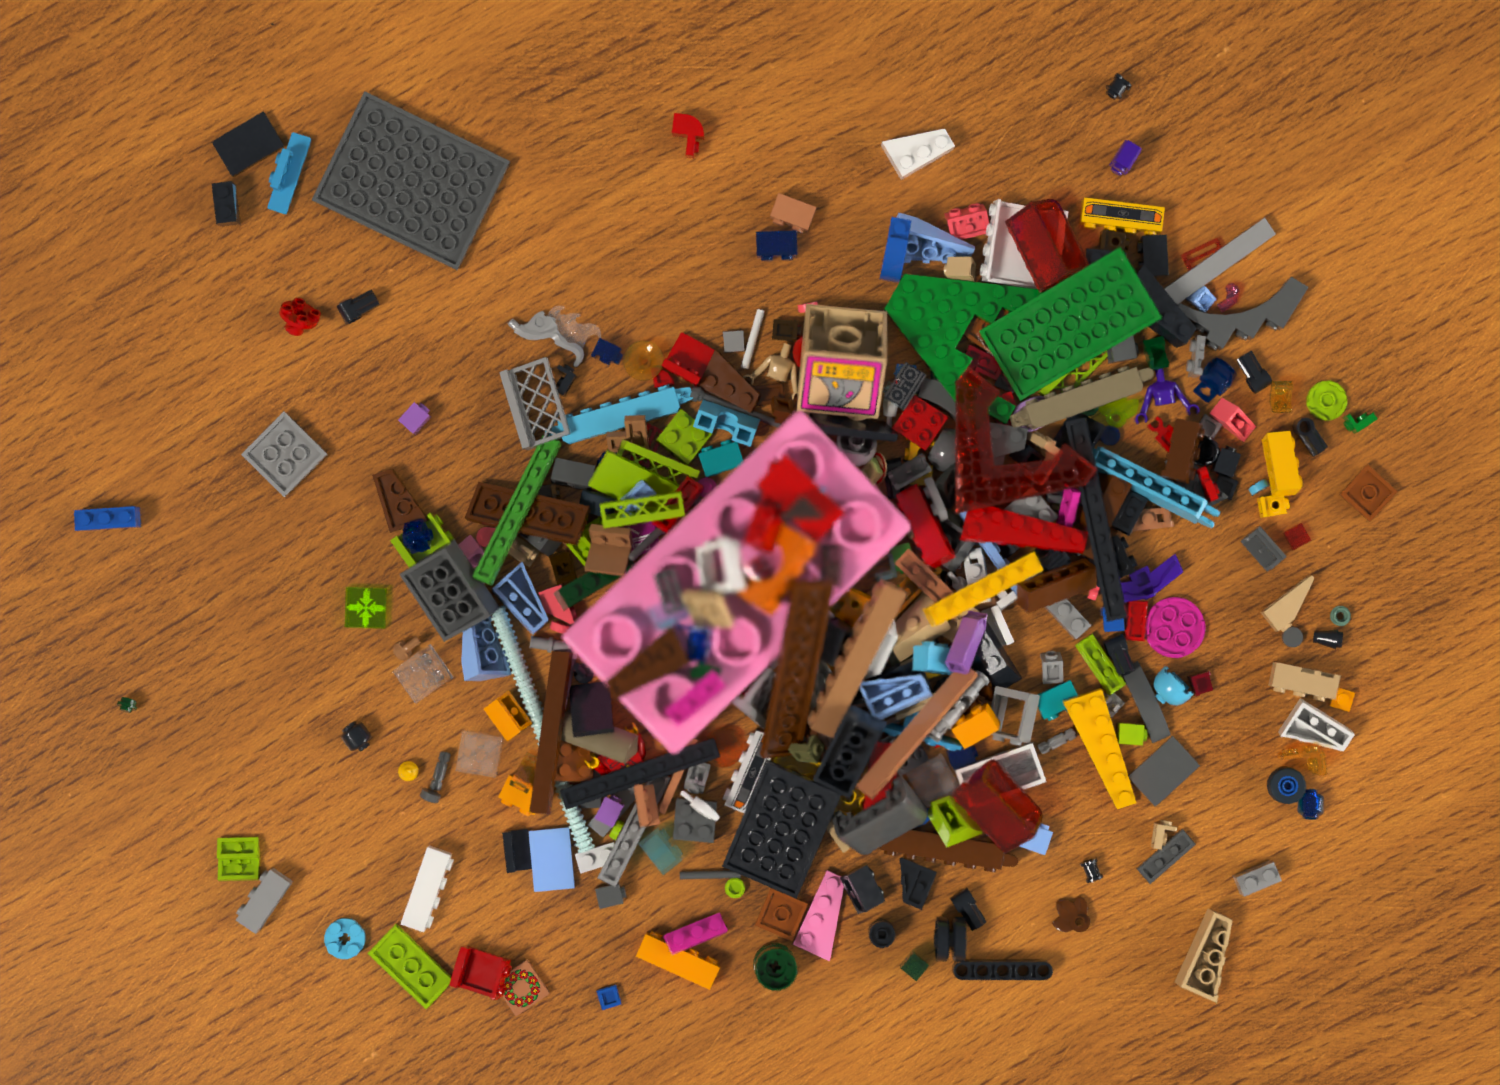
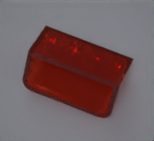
(1046, 243)
(999, 806)

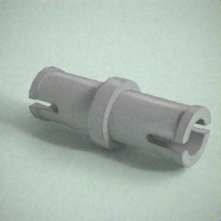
(548, 644)

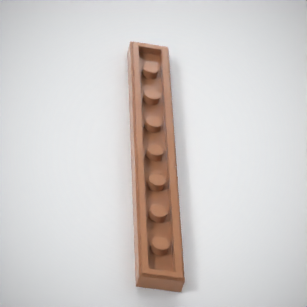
(915, 732)

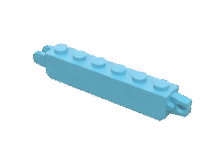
(611, 417)
(1155, 488)

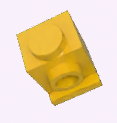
(1266, 509)

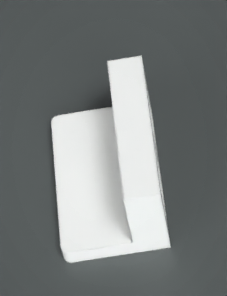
(998, 625)

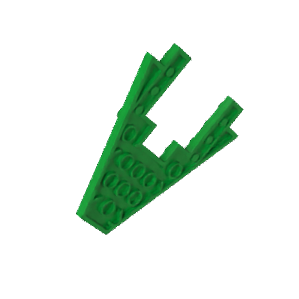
(937, 313)

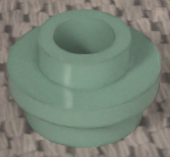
(1346, 615)

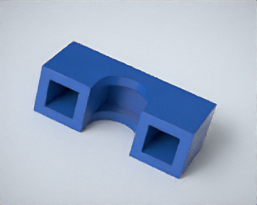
(107, 518)

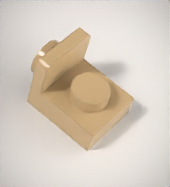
(1159, 837)

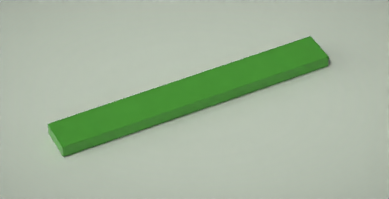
(516, 511)

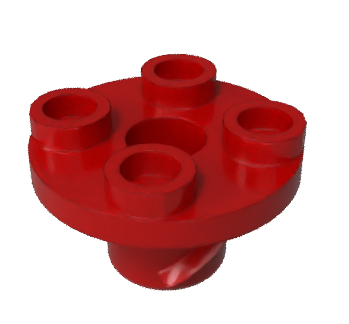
(298, 316)

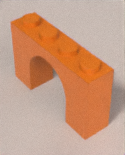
(769, 594)

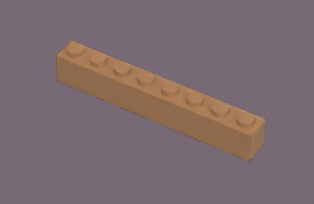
(856, 658)

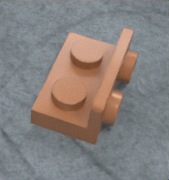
(646, 805)

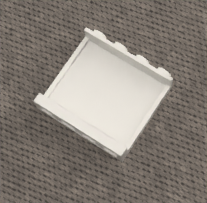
(1002, 259)

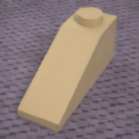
(1286, 607)

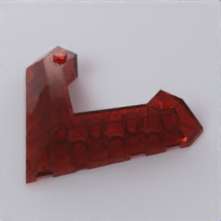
(985, 484)

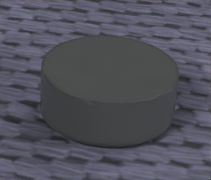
(1292, 637)
(430, 795)

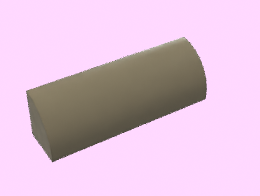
(617, 745)

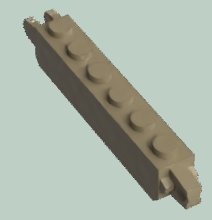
(1081, 399)

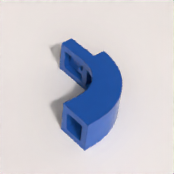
(895, 250)

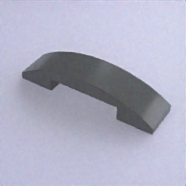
(1147, 704)

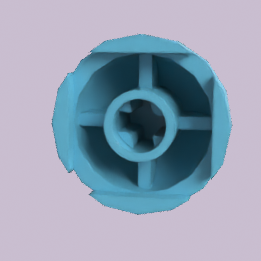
(1171, 688)

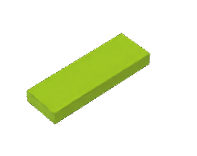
(1100, 664)

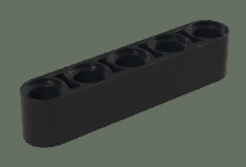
(1011, 974)

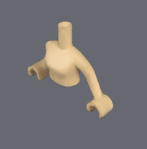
(779, 368)

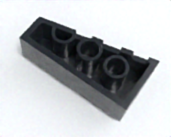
(1174, 324)

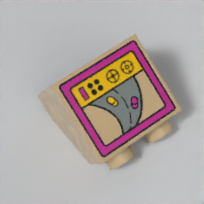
(842, 361)

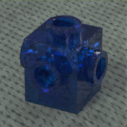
(417, 536)

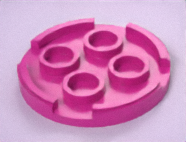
(1174, 627)

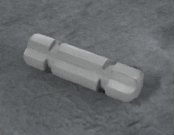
(1057, 741)

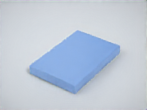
(551, 859)

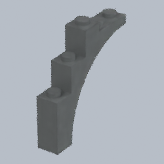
(1246, 324)

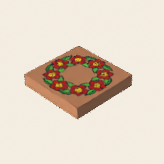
(523, 988)

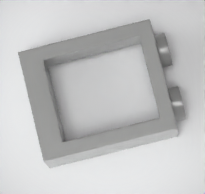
(999, 705)

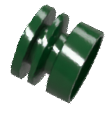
(782, 975)

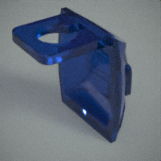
(1216, 376)
(697, 642)

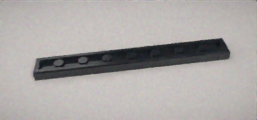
(639, 773)

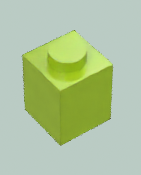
(1131, 734)

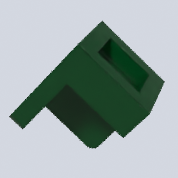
(1155, 353)

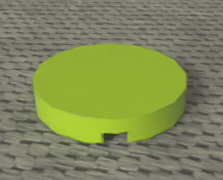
(1326, 400)

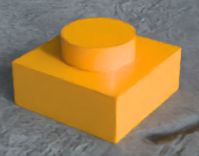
(1343, 700)

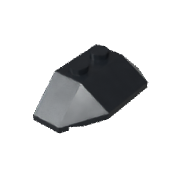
(994, 661)

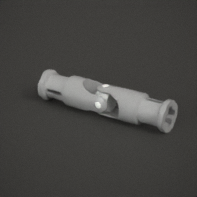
(959, 707)

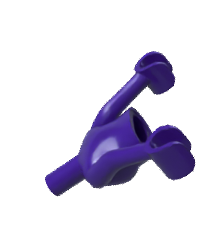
(1163, 394)

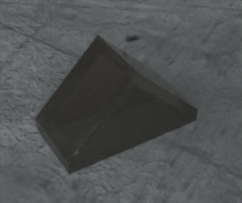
(801, 509)
(832, 563)

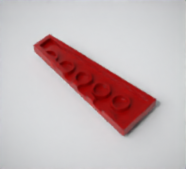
(1011, 528)

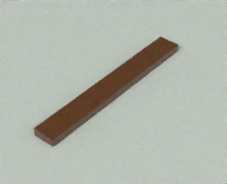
(551, 732)

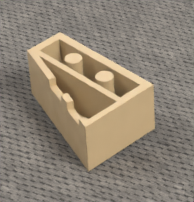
(915, 628)
(1303, 681)

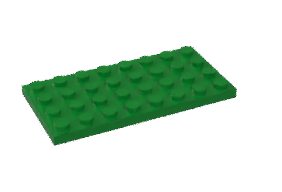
(1070, 323)

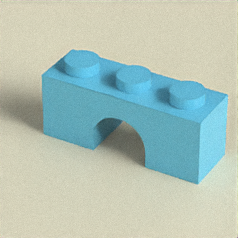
(714, 416)

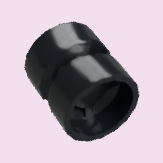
(881, 933)

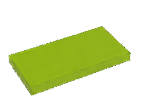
(618, 475)
(410, 966)

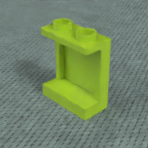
(440, 539)

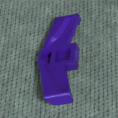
(1146, 583)

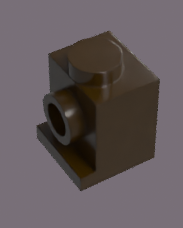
(1106, 237)

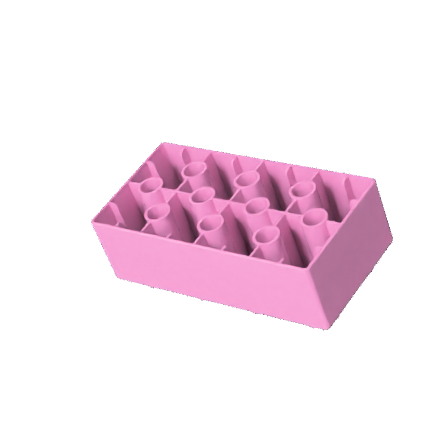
(622, 627)

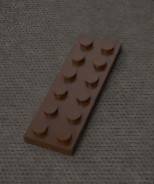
(546, 519)

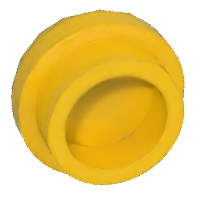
(408, 771)

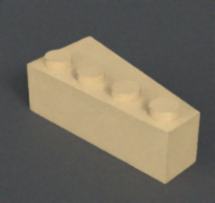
(1205, 958)

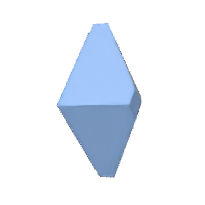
(1202, 299)

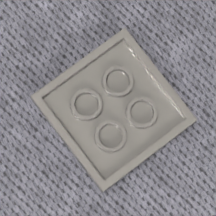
(284, 454)

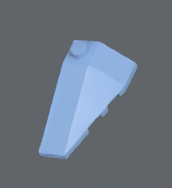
(932, 244)
(482, 653)

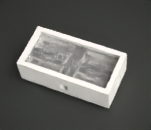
(1018, 762)

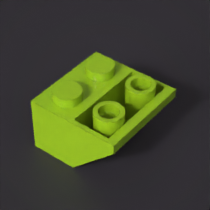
(952, 821)

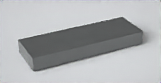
(1165, 858)

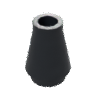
(1329, 638)

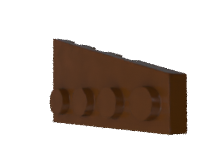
(653, 663)

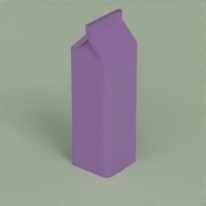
(966, 642)

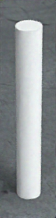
(752, 339)

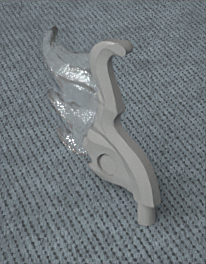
(560, 328)

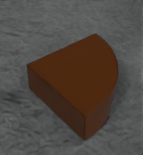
(987, 691)

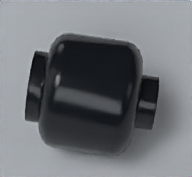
(356, 736)

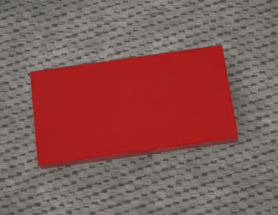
(786, 482)

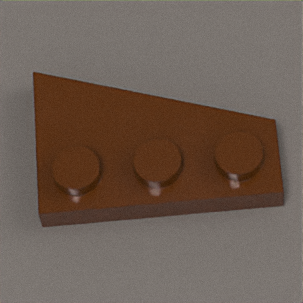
(727, 383)
(396, 500)

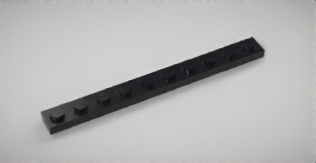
(1098, 526)

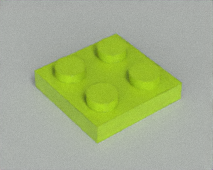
(682, 438)

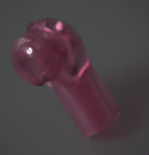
(1231, 299)

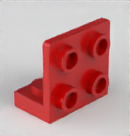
(688, 359)
(920, 422)

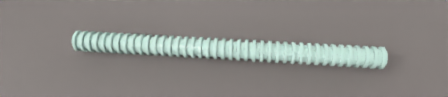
(535, 712)

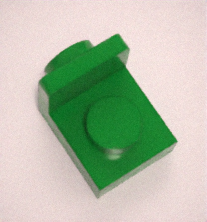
(1362, 422)

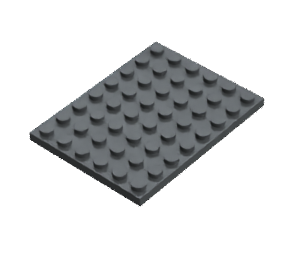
(411, 180)

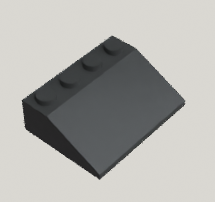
(448, 591)

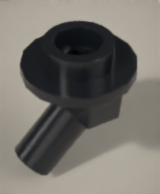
(582, 673)

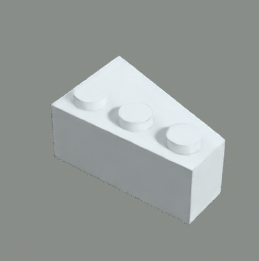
(917, 151)
(1315, 727)

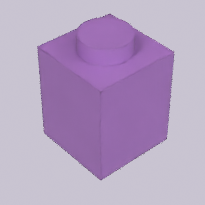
(415, 417)
(609, 810)

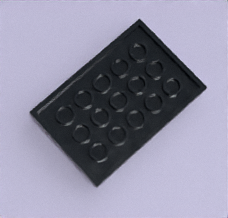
(781, 829)

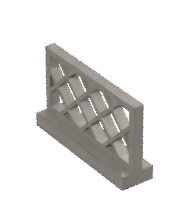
(519, 410)
(757, 700)

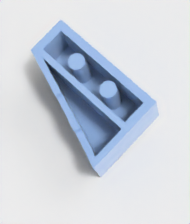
(521, 599)
(894, 695)

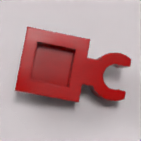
(1164, 433)
(1209, 488)

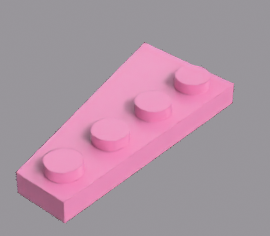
(820, 922)

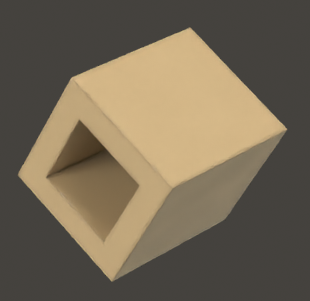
(960, 268)

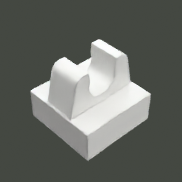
(1006, 599)

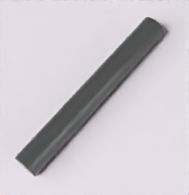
(718, 874)

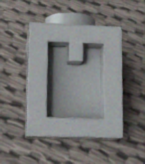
(1052, 667)
(697, 778)

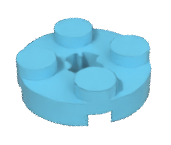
(336, 930)

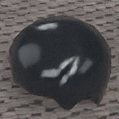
(1208, 451)

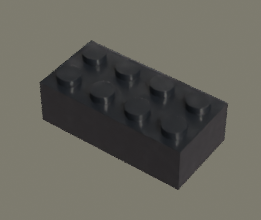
(849, 751)

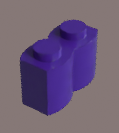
(1125, 158)

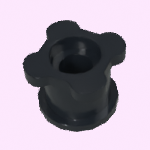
(1117, 87)

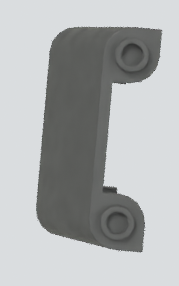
(882, 821)

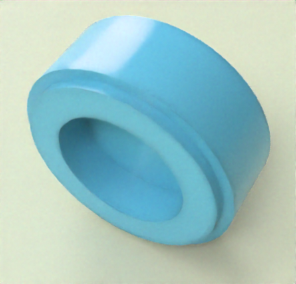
(1258, 487)

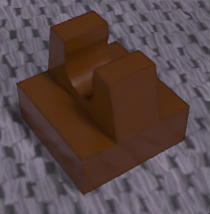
(781, 408)

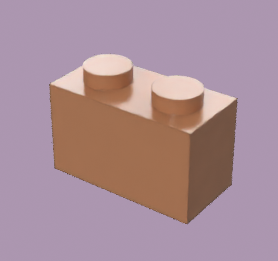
(792, 213)

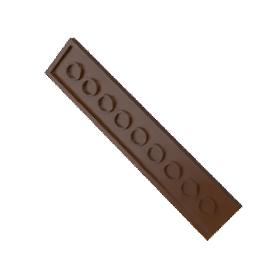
(797, 666)

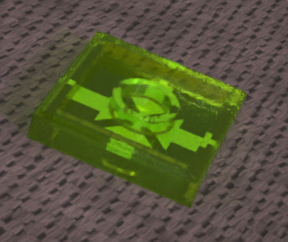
(365, 607)

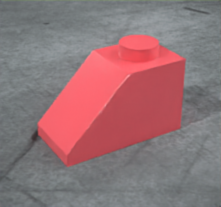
(1233, 419)

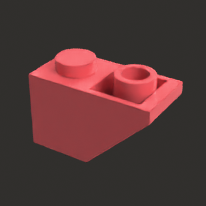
(553, 607)

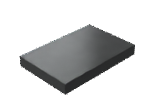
(1163, 771)

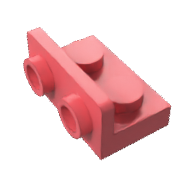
(967, 221)

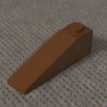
(1114, 494)

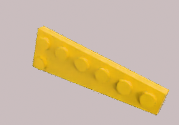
(1097, 732)

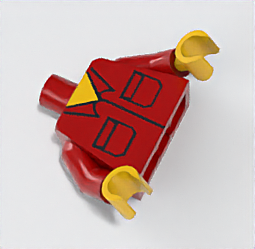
(608, 765)

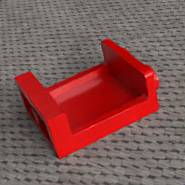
(480, 972)

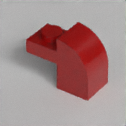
(690, 128)

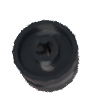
(950, 939)

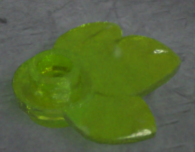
(1121, 407)

